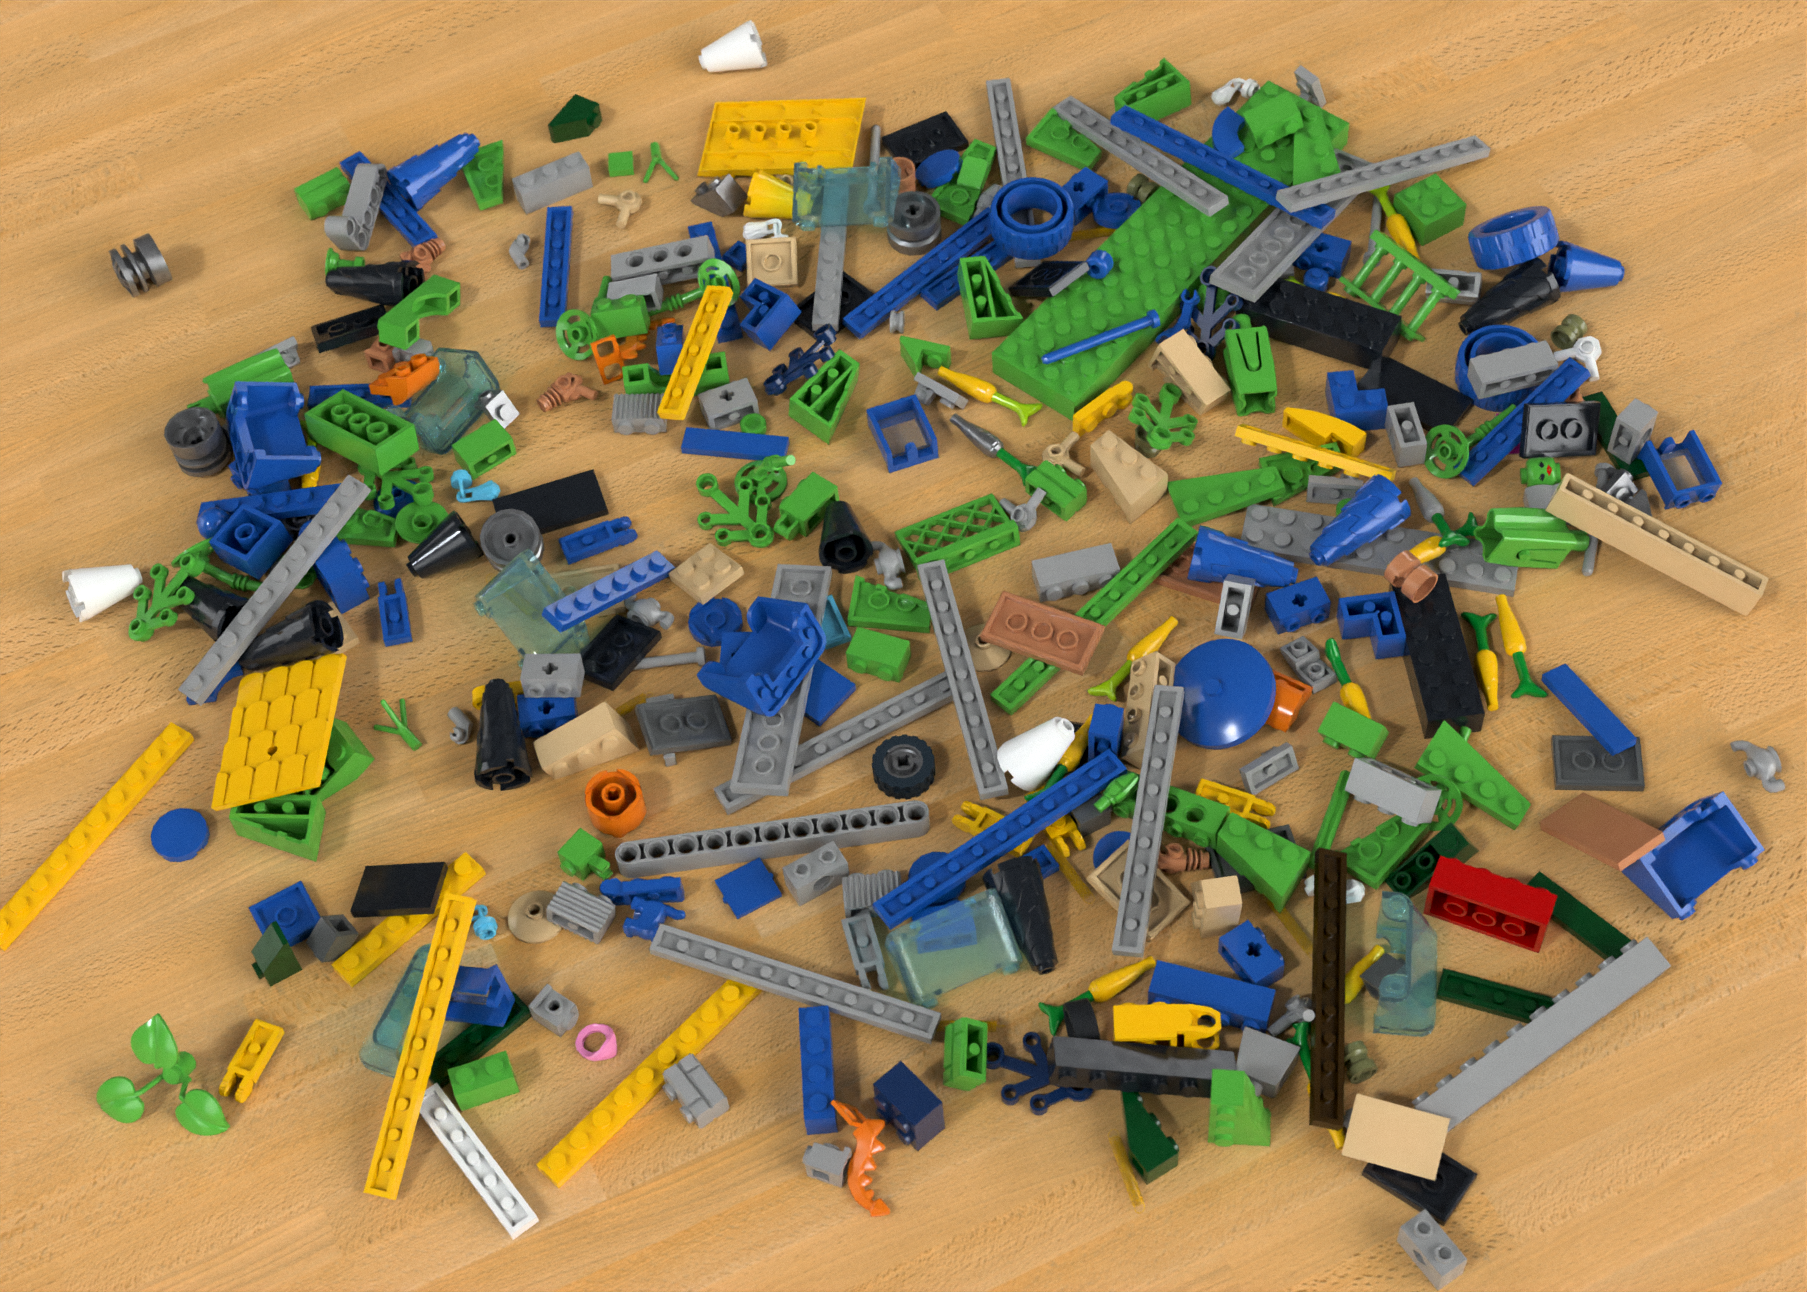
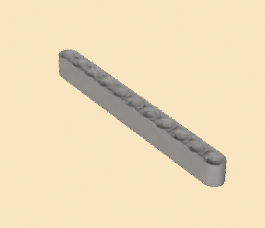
(759, 834)

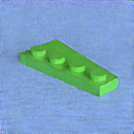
(1313, 149)
(957, 201)
(1220, 494)
(1475, 778)

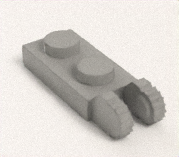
(864, 949)

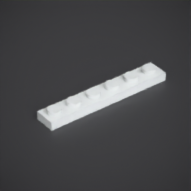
(476, 1162)

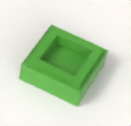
(621, 164)

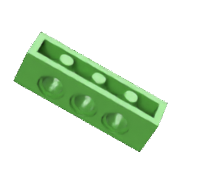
(1184, 808)

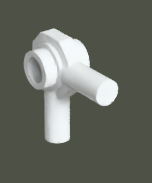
(1586, 351)

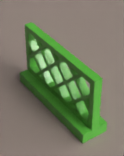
(963, 550)

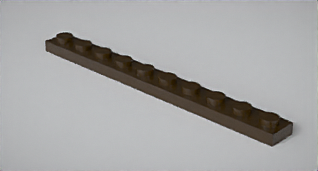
(1328, 990)

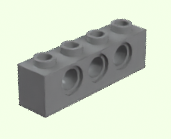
(671, 261)

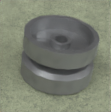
(915, 224)
(509, 527)

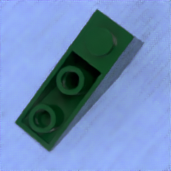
(1418, 870)
(1147, 1145)

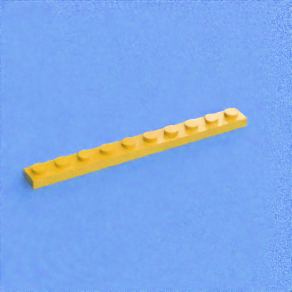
(91, 832)
(420, 1046)
(644, 1082)

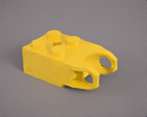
(1164, 1024)

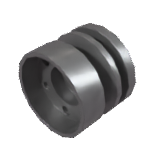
(140, 265)
(197, 441)

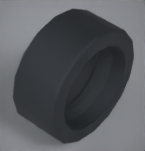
(1080, 1019)

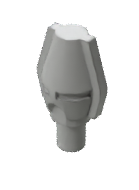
(986, 198)

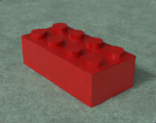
(1489, 903)

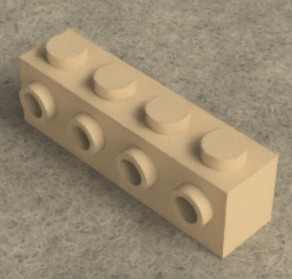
(1144, 675)

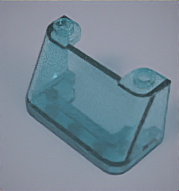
(845, 195)
(446, 405)
(517, 602)
(953, 948)
(1408, 1000)
(383, 1042)

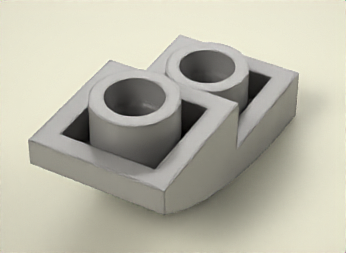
(1307, 665)

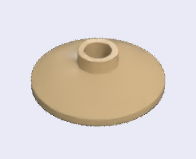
(986, 656)
(529, 927)

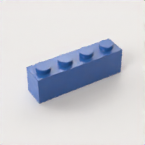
(1237, 1001)
(817, 1070)

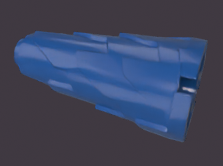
(423, 175)
(1361, 521)
(1220, 555)

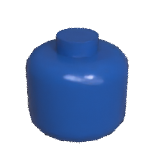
(1100, 264)
(1316, 278)

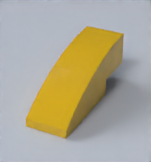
(1324, 429)

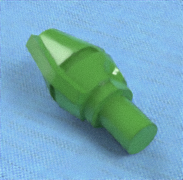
(1117, 791)

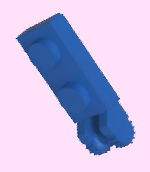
(597, 539)
(394, 615)
(665, 890)

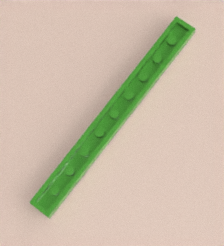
(1102, 609)

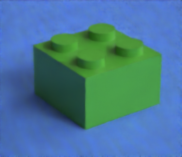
(1430, 209)

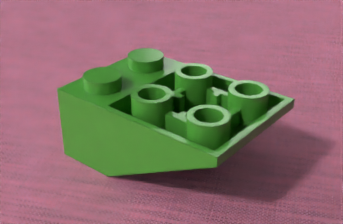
(344, 761)

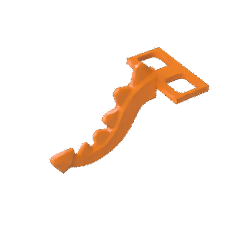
(625, 351)
(862, 1158)

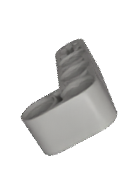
(355, 226)

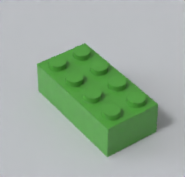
(361, 432)

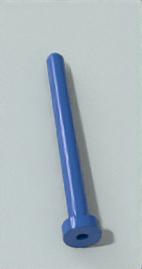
(1152, 319)

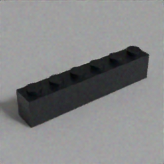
(1134, 1066)

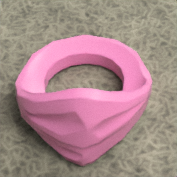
(608, 1049)

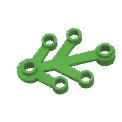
(1160, 436)
(421, 492)
(737, 514)
(145, 622)

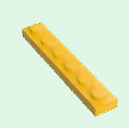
(695, 352)
(1302, 451)
(397, 930)

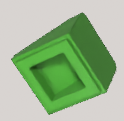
(973, 172)

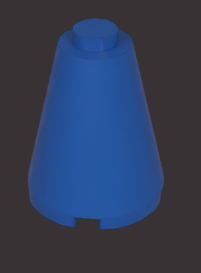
(1583, 269)

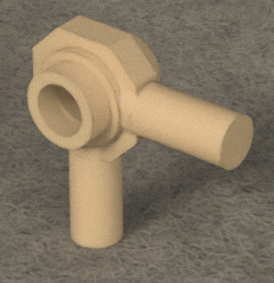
(626, 202)
(1059, 454)

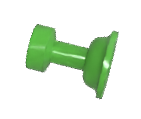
(333, 260)

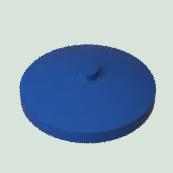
(1225, 694)

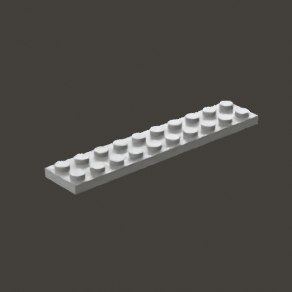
(1275, 245)
(1293, 532)
(771, 743)

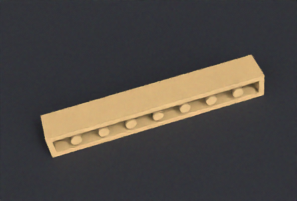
(1657, 544)

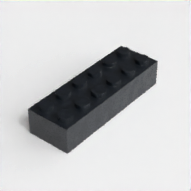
(1325, 323)
(1439, 662)

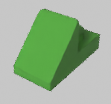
(919, 353)

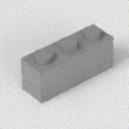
(552, 182)
(1511, 369)
(1074, 572)
(1392, 791)

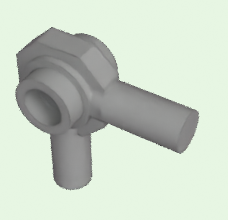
(1024, 514)
(1297, 1011)

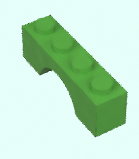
(434, 297)
(645, 379)

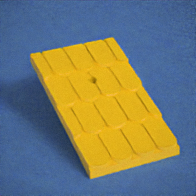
(780, 133)
(279, 732)

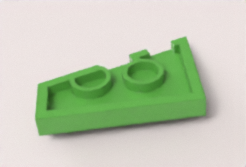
(1296, 472)

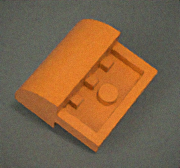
(406, 378)
(1288, 701)

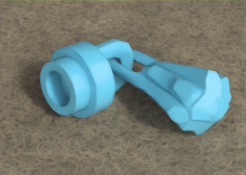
(462, 480)
(484, 926)

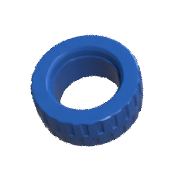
(1513, 238)
(1032, 241)
(1484, 342)

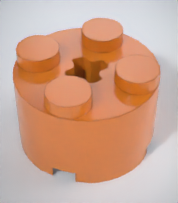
(615, 802)

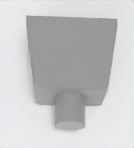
(1266, 1061)

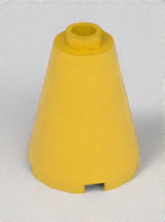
(768, 197)

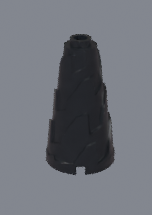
(377, 283)
(1519, 293)
(211, 607)
(300, 636)
(500, 743)
(1027, 909)

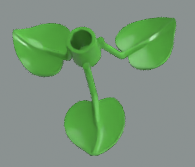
(155, 1044)

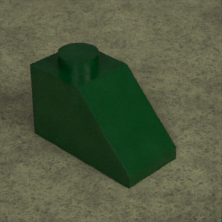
(575, 120)
(274, 956)

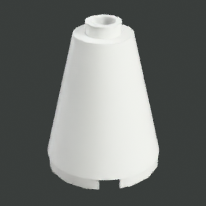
(735, 51)
(99, 588)
(1036, 752)

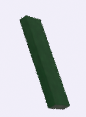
(1606, 425)
(1582, 921)
(1490, 996)
(475, 1042)

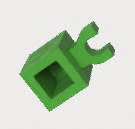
(583, 855)

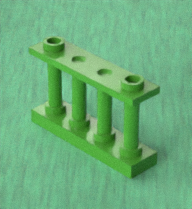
(1421, 275)

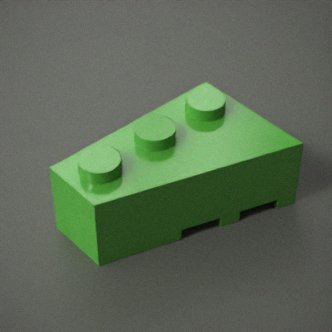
(1158, 93)
(984, 301)
(825, 396)
(1263, 858)

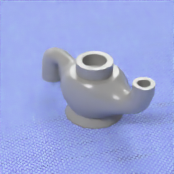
(889, 564)
(648, 612)
(1761, 764)

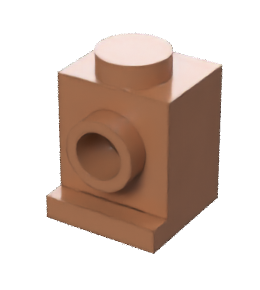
(380, 356)

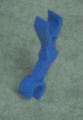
(1184, 321)

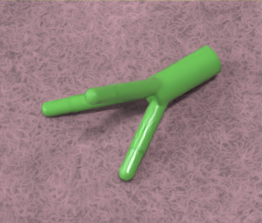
(656, 159)
(402, 725)

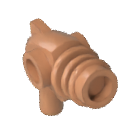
(425, 253)
(565, 389)
(1175, 859)

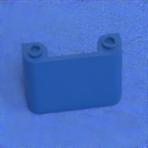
(268, 433)
(772, 659)
(1698, 850)

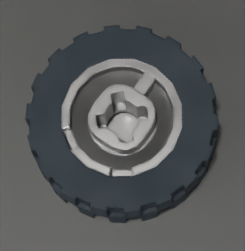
(907, 779)

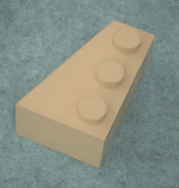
(1191, 371)
(1128, 475)
(585, 742)
(1216, 905)

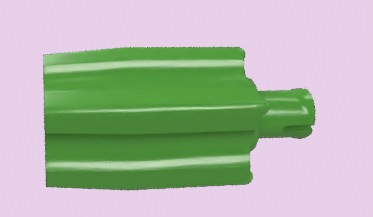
(259, 368)
(1250, 368)
(1527, 538)

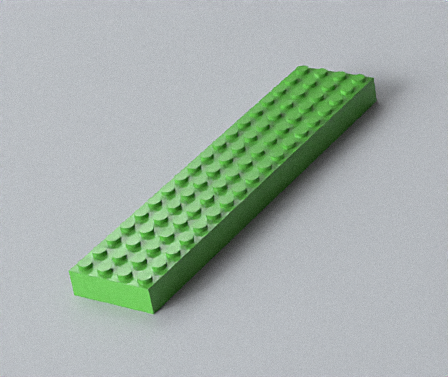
(1154, 260)

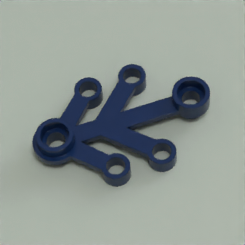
(1211, 318)
(801, 362)
(1038, 1075)

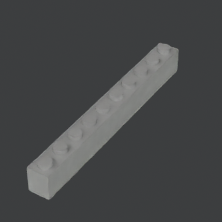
(1545, 1034)

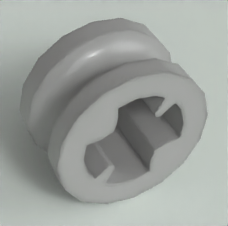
(897, 321)

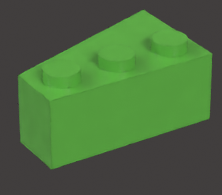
(283, 822)
(1236, 1111)

